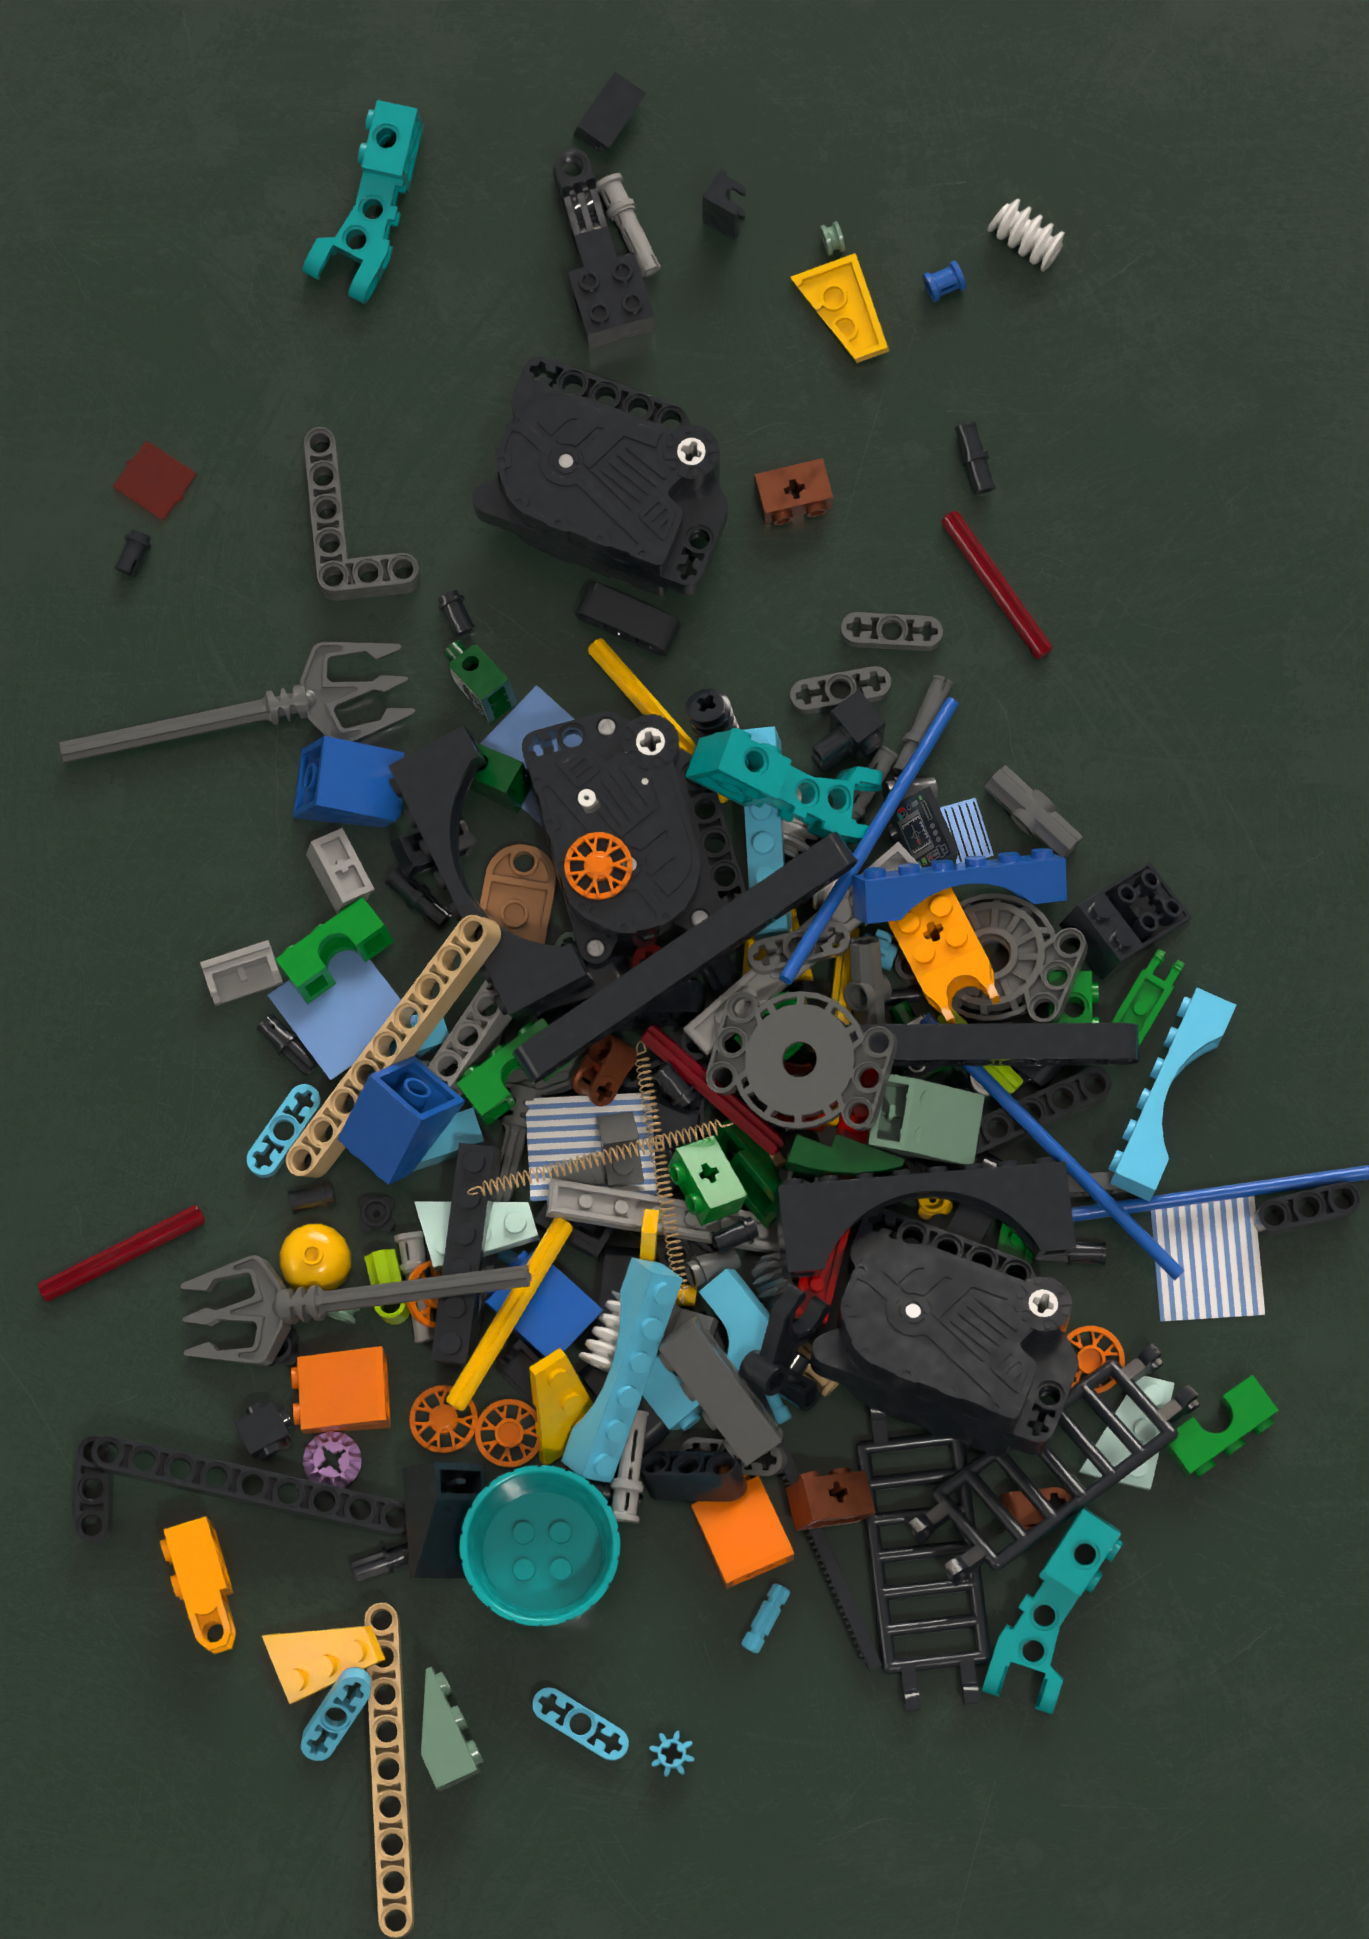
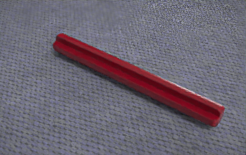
(996, 584)
(729, 1105)
(121, 1253)

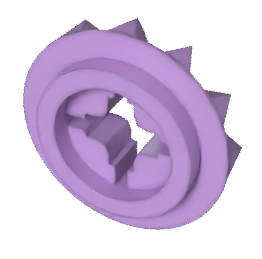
(349, 1462)

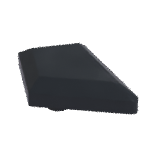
(673, 1119)

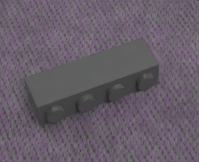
(720, 1391)

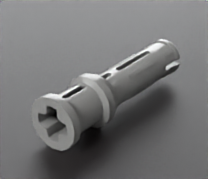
(621, 211)
(413, 1254)
(628, 1489)

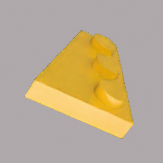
(845, 305)
(558, 1402)
(315, 1659)

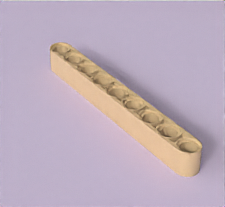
(397, 1027)
(396, 1787)

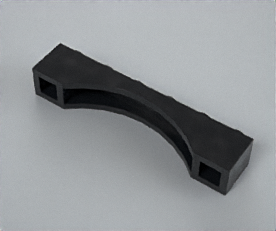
(469, 1217)

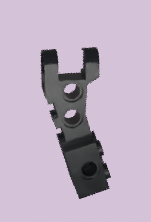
(607, 287)

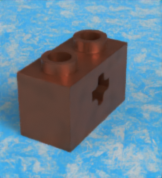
(808, 481)
(830, 1499)

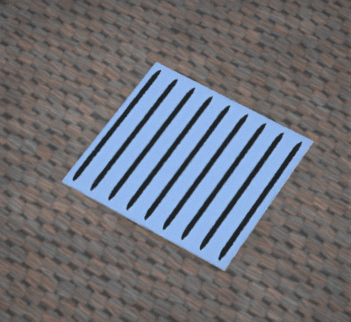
(967, 829)

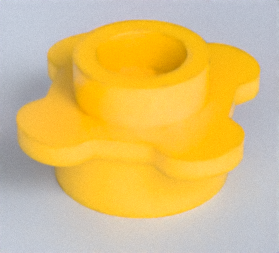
(928, 1209)

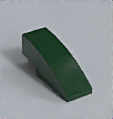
(842, 1159)
(754, 1170)

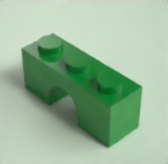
(353, 929)
(486, 1084)
(1247, 1409)

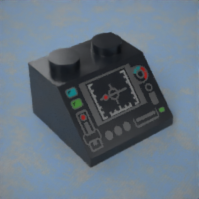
(922, 829)

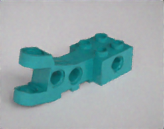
(383, 178)
(759, 775)
(1063, 1583)

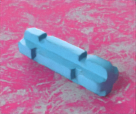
(765, 1618)

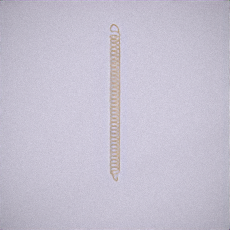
(596, 1159)
(662, 1169)

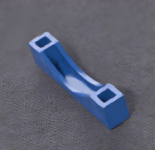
(892, 894)

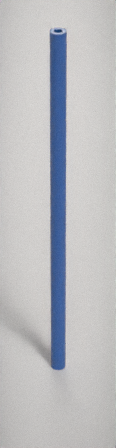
(869, 840)
(1073, 1168)
(1227, 1192)

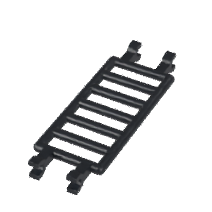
(981, 1551)
(878, 1557)

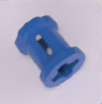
(944, 281)

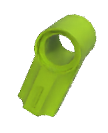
(384, 1268)

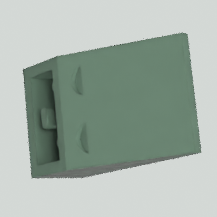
(927, 1121)
(443, 1744)

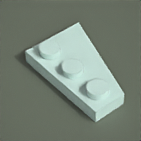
(508, 1227)
(1160, 1394)

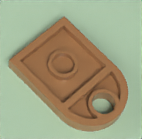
(520, 899)

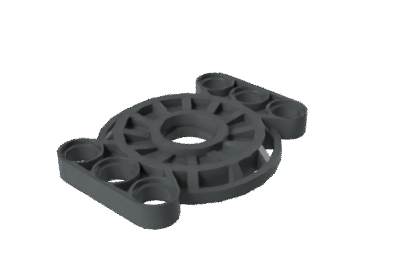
(1028, 963)
(837, 1066)

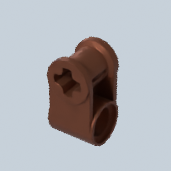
(605, 1066)
(1024, 1511)

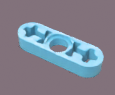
(261, 1148)
(336, 1698)
(552, 1717)

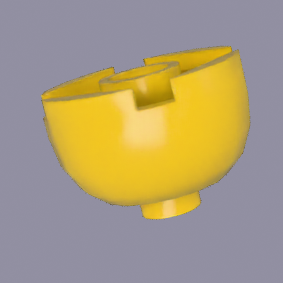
(315, 1257)

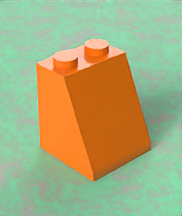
(342, 1391)
(743, 1534)

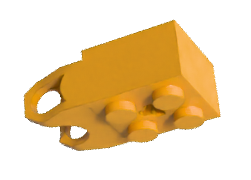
(951, 961)
(201, 1579)

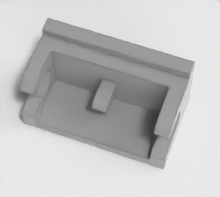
(339, 869)
(241, 972)

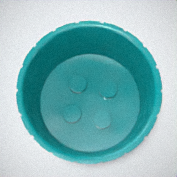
(540, 1545)

